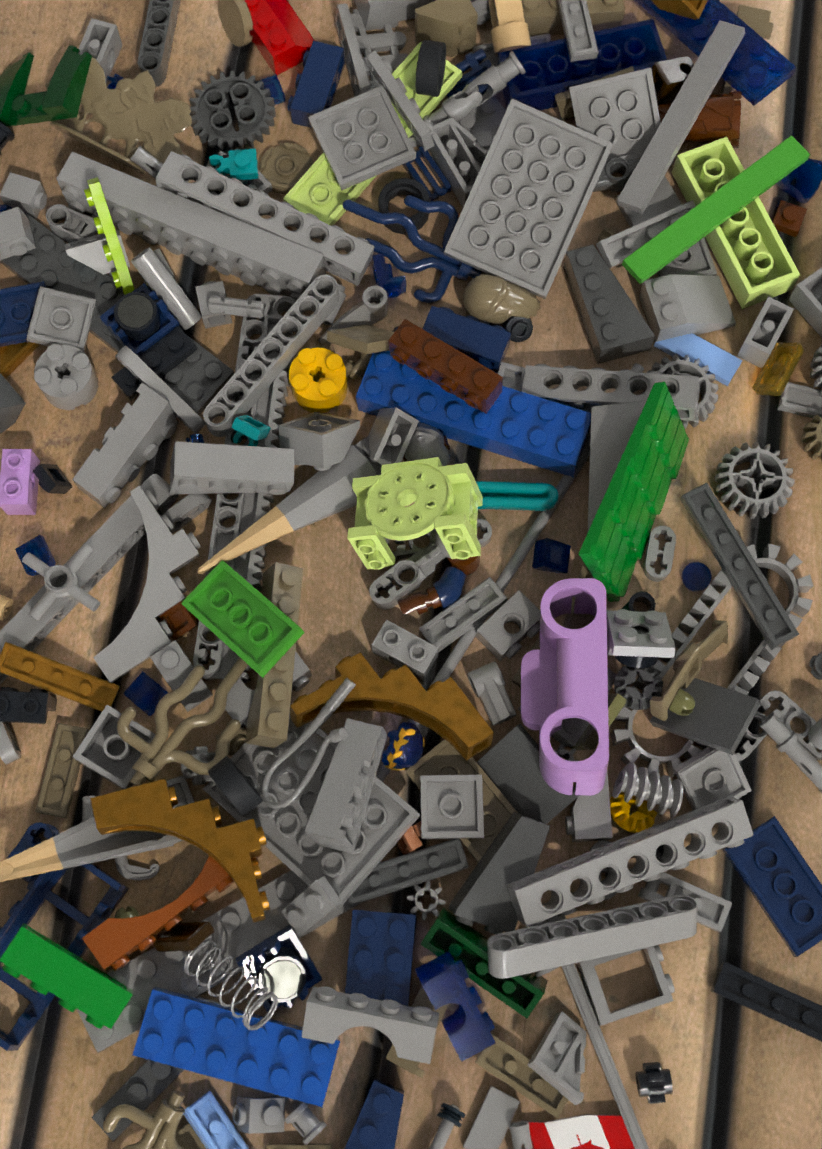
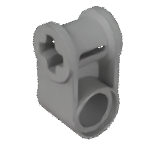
(76, 225)

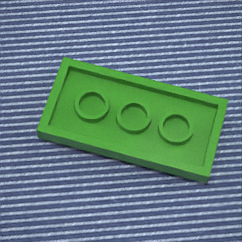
(242, 618)

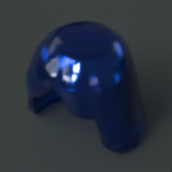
(808, 181)

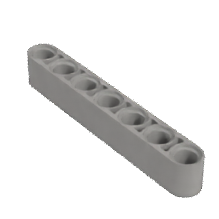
(274, 342)
(591, 936)

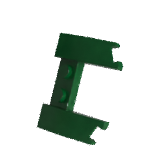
(57, 103)

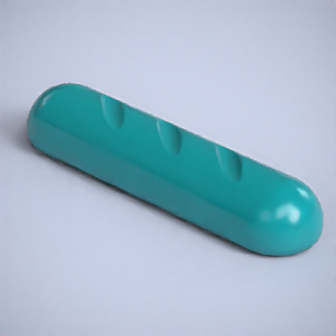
(518, 495)

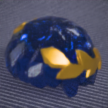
(404, 748)

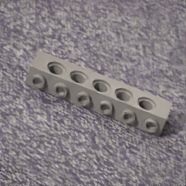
(597, 380)

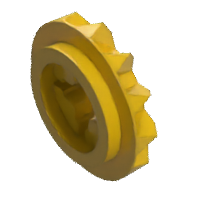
(638, 821)

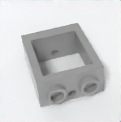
(596, 995)

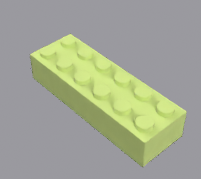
(747, 242)

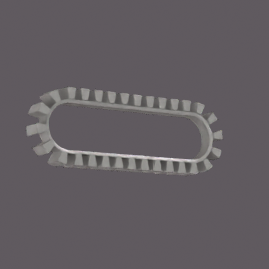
(690, 626)

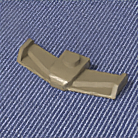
(688, 667)

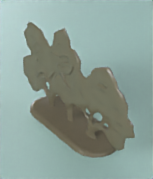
(129, 115)

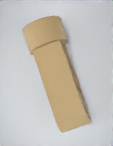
(508, 25)

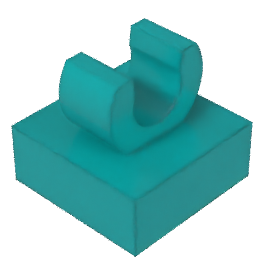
(250, 428)

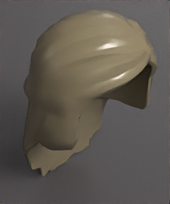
(496, 300)

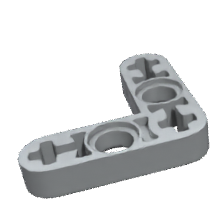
(788, 711)

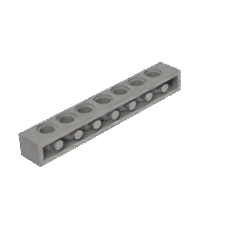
(348, 266)
(732, 831)

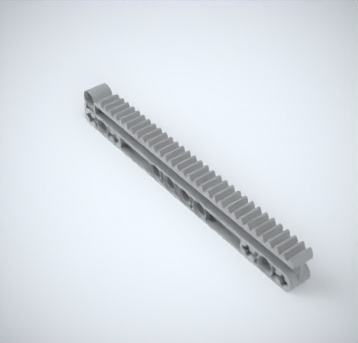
(247, 506)

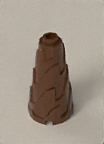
(717, 119)

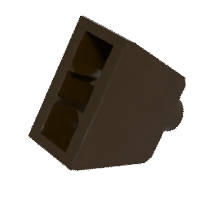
(669, 77)

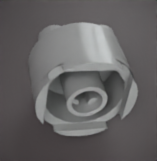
(66, 376)

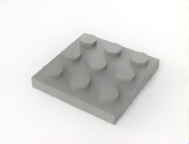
(619, 111)
(362, 137)

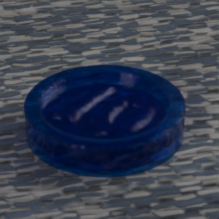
(696, 576)

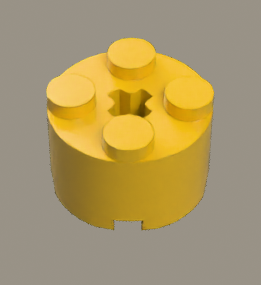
(323, 366)

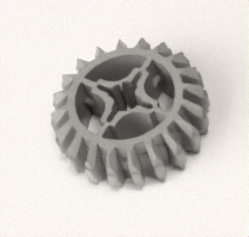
(706, 384)
(776, 478)

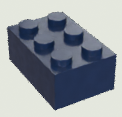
(380, 955)

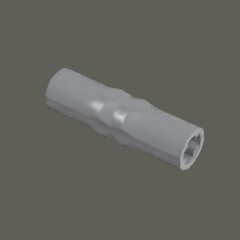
(166, 288)

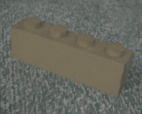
(545, 18)

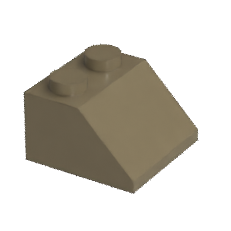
(447, 22)

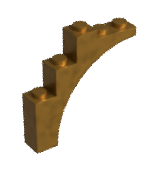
(441, 708)
(151, 809)

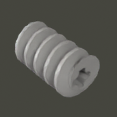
(650, 788)

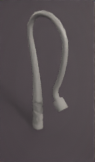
(335, 736)

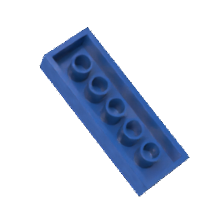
(216, 1044)

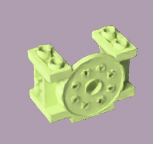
(443, 499)

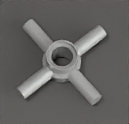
(53, 573)

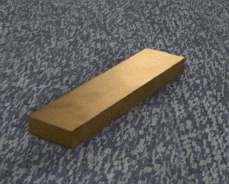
(56, 677)

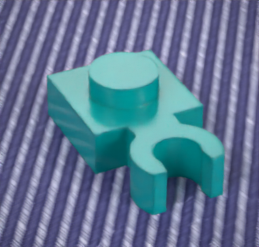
(240, 164)

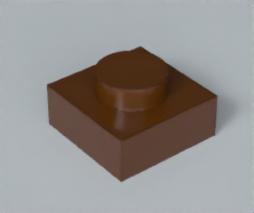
(789, 218)
(179, 620)

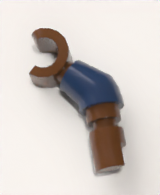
(445, 590)

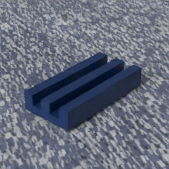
(438, 192)

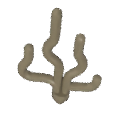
(157, 752)
(160, 1127)

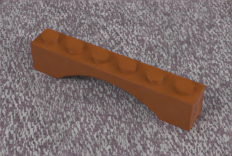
(120, 937)

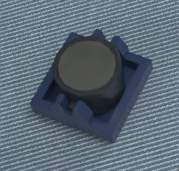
(139, 319)
(280, 966)

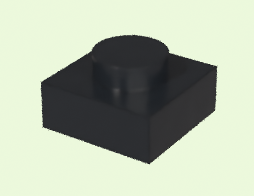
(52, 479)

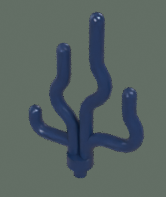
(448, 265)

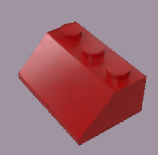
(278, 34)

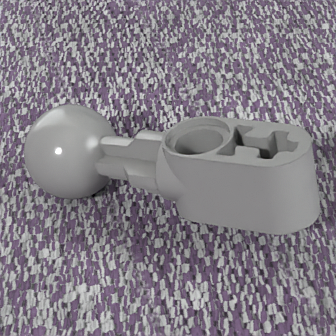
(423, 565)

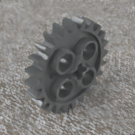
(209, 117)

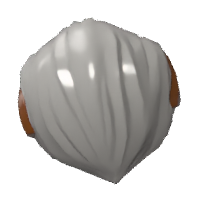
(428, 443)

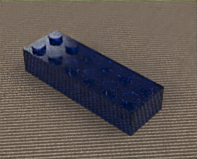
(552, 72)

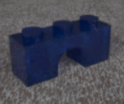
(446, 985)

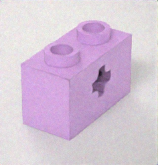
(18, 482)

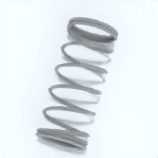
(205, 967)

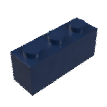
(317, 82)
(470, 336)

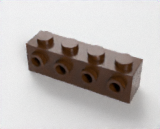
(445, 366)

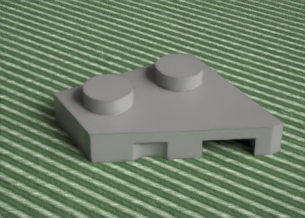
(561, 1057)

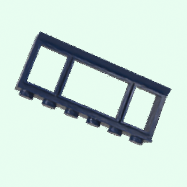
(22, 912)

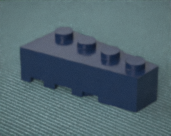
(378, 1119)

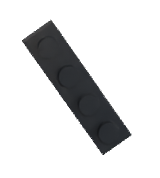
(769, 1000)

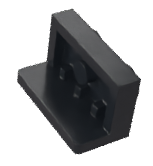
(25, 706)

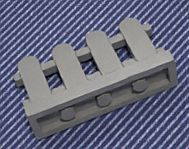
(355, 46)

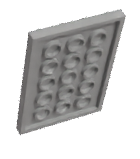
(528, 198)
(382, 826)

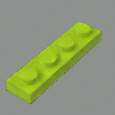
(105, 225)

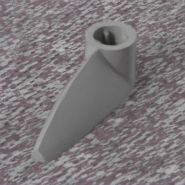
(363, 312)

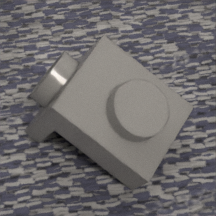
(259, 1114)

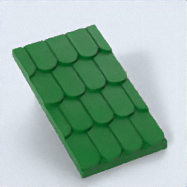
(632, 464)

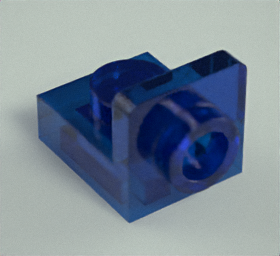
(384, 277)

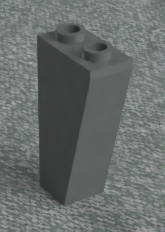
(508, 859)

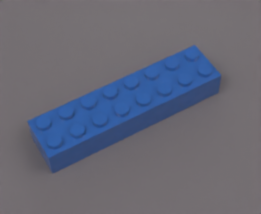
(514, 426)

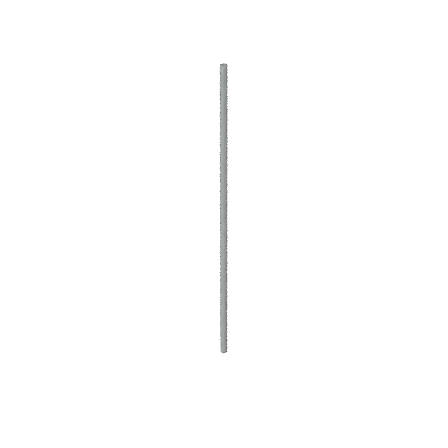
(507, 574)

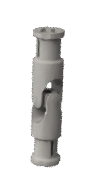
(464, 101)

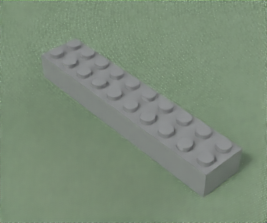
(193, 229)

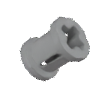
(305, 1122)

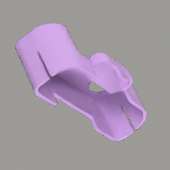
(569, 681)

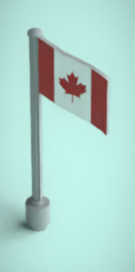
(591, 1130)

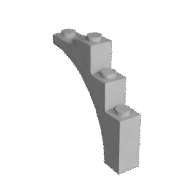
(167, 554)

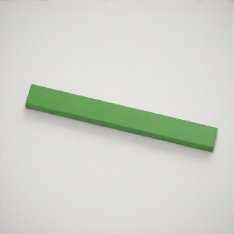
(715, 209)

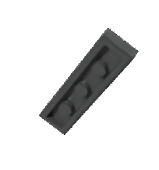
(411, 870)

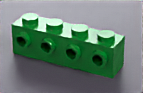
(66, 976)

